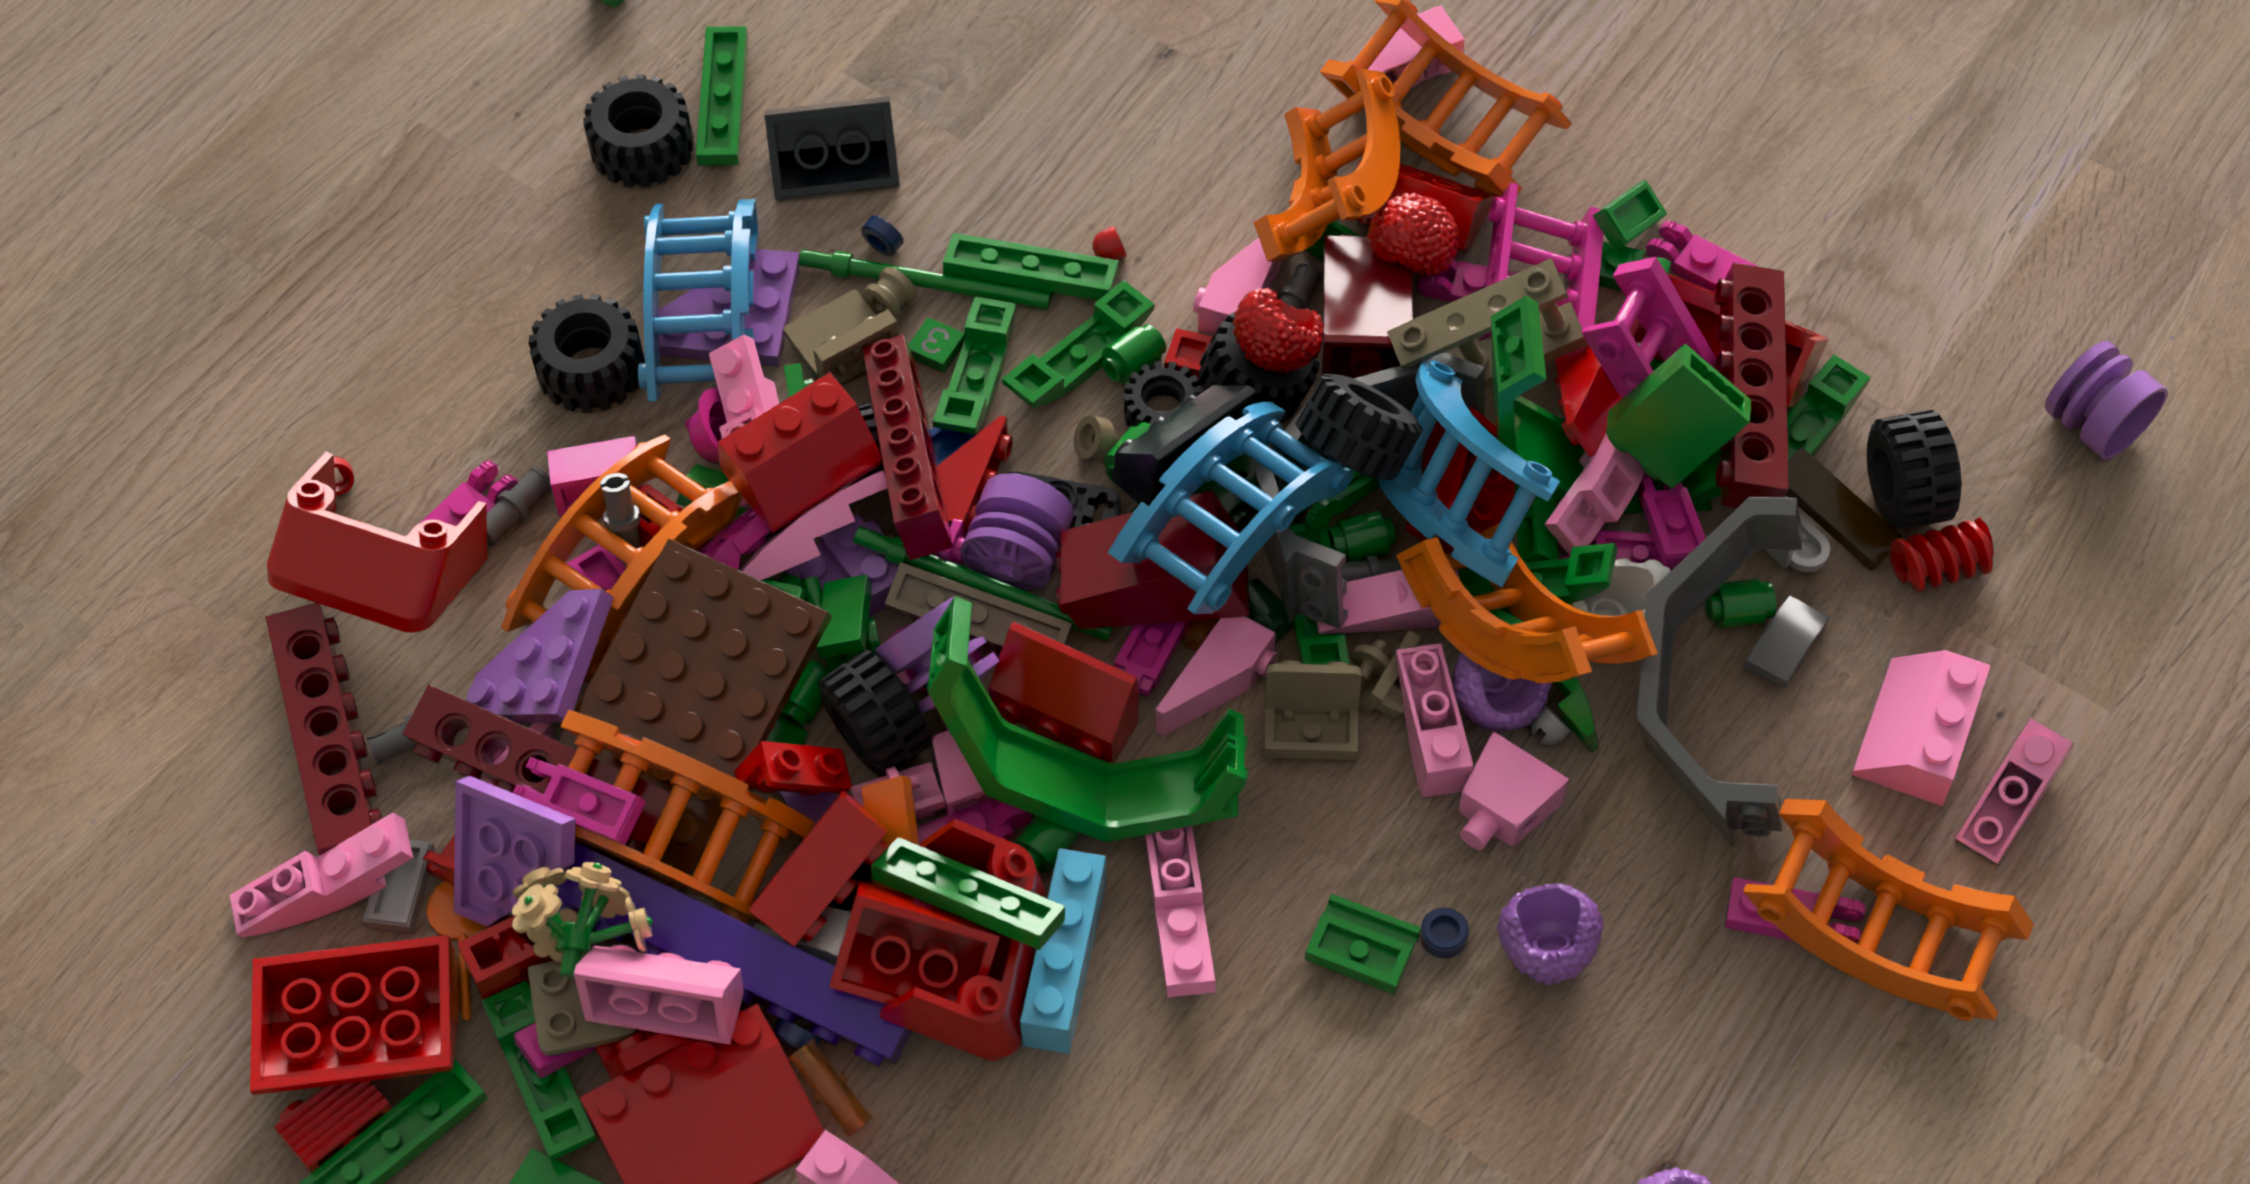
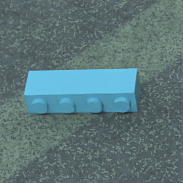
(1064, 960)

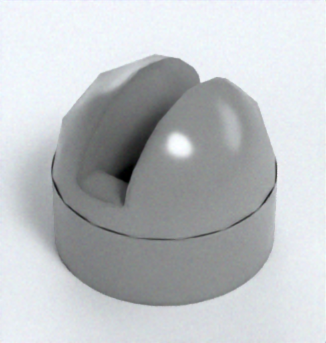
(1552, 724)

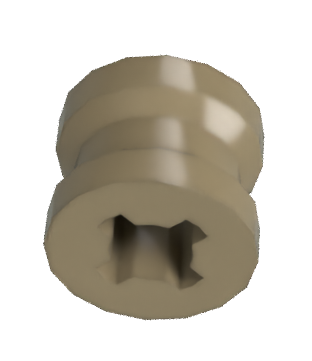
(889, 292)

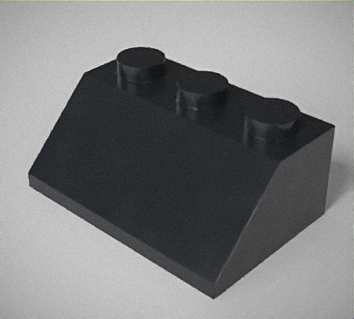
(831, 147)
(1145, 459)

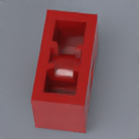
(499, 958)

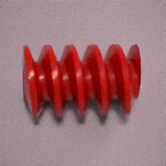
(1943, 553)

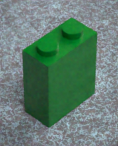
(1678, 417)

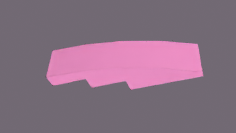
(796, 540)

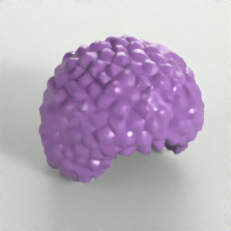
(1496, 700)
(1550, 932)

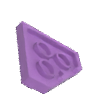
(773, 298)
(546, 664)
(499, 843)

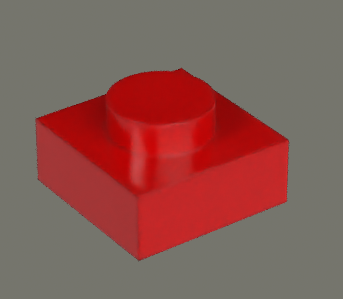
(1187, 350)

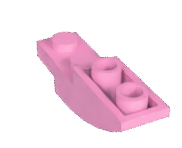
(741, 385)
(1596, 496)
(321, 885)
(1180, 912)

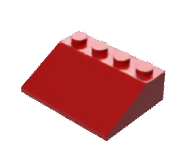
(354, 1014)
(707, 1112)

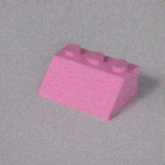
(1921, 723)
(659, 993)

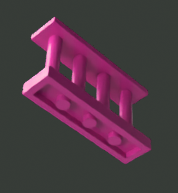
(1580, 268)
(1661, 313)

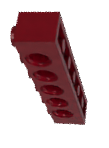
(1754, 362)
(907, 448)
(293, 638)
(443, 715)

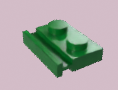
(1362, 943)

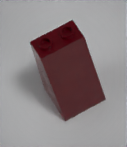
(1359, 306)
(1109, 593)

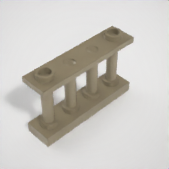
(1471, 317)

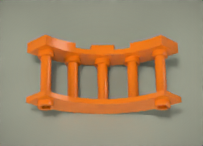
(1424, 135)
(1317, 194)
(693, 526)
(1544, 648)
(687, 778)
(1894, 884)

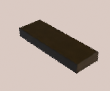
(1839, 510)

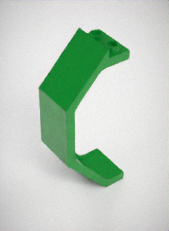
(1538, 433)
(1071, 786)

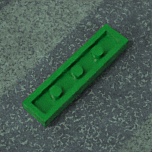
(722, 95)
(1030, 266)
(968, 893)
(403, 1131)

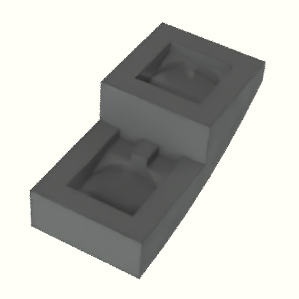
(1786, 641)

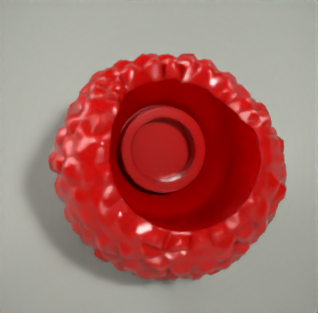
(1414, 234)
(1275, 333)

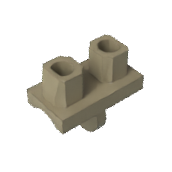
(1382, 691)

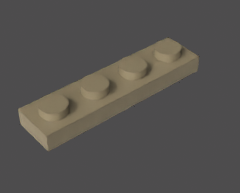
(919, 592)

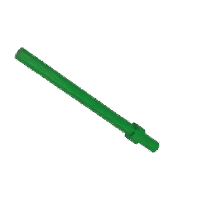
(844, 265)
(931, 563)

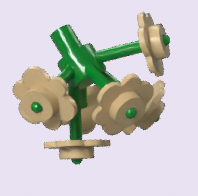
(563, 932)

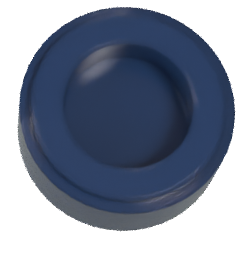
(882, 235)
(1444, 932)
(793, 1035)

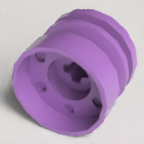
(2106, 400)
(1017, 530)
(913, 649)

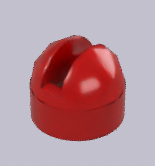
(1108, 244)
(346, 472)

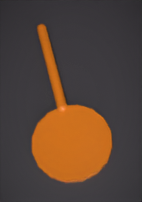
(446, 922)

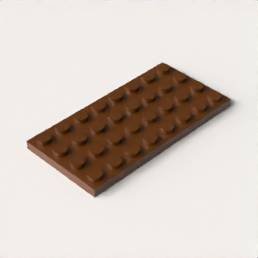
(703, 673)

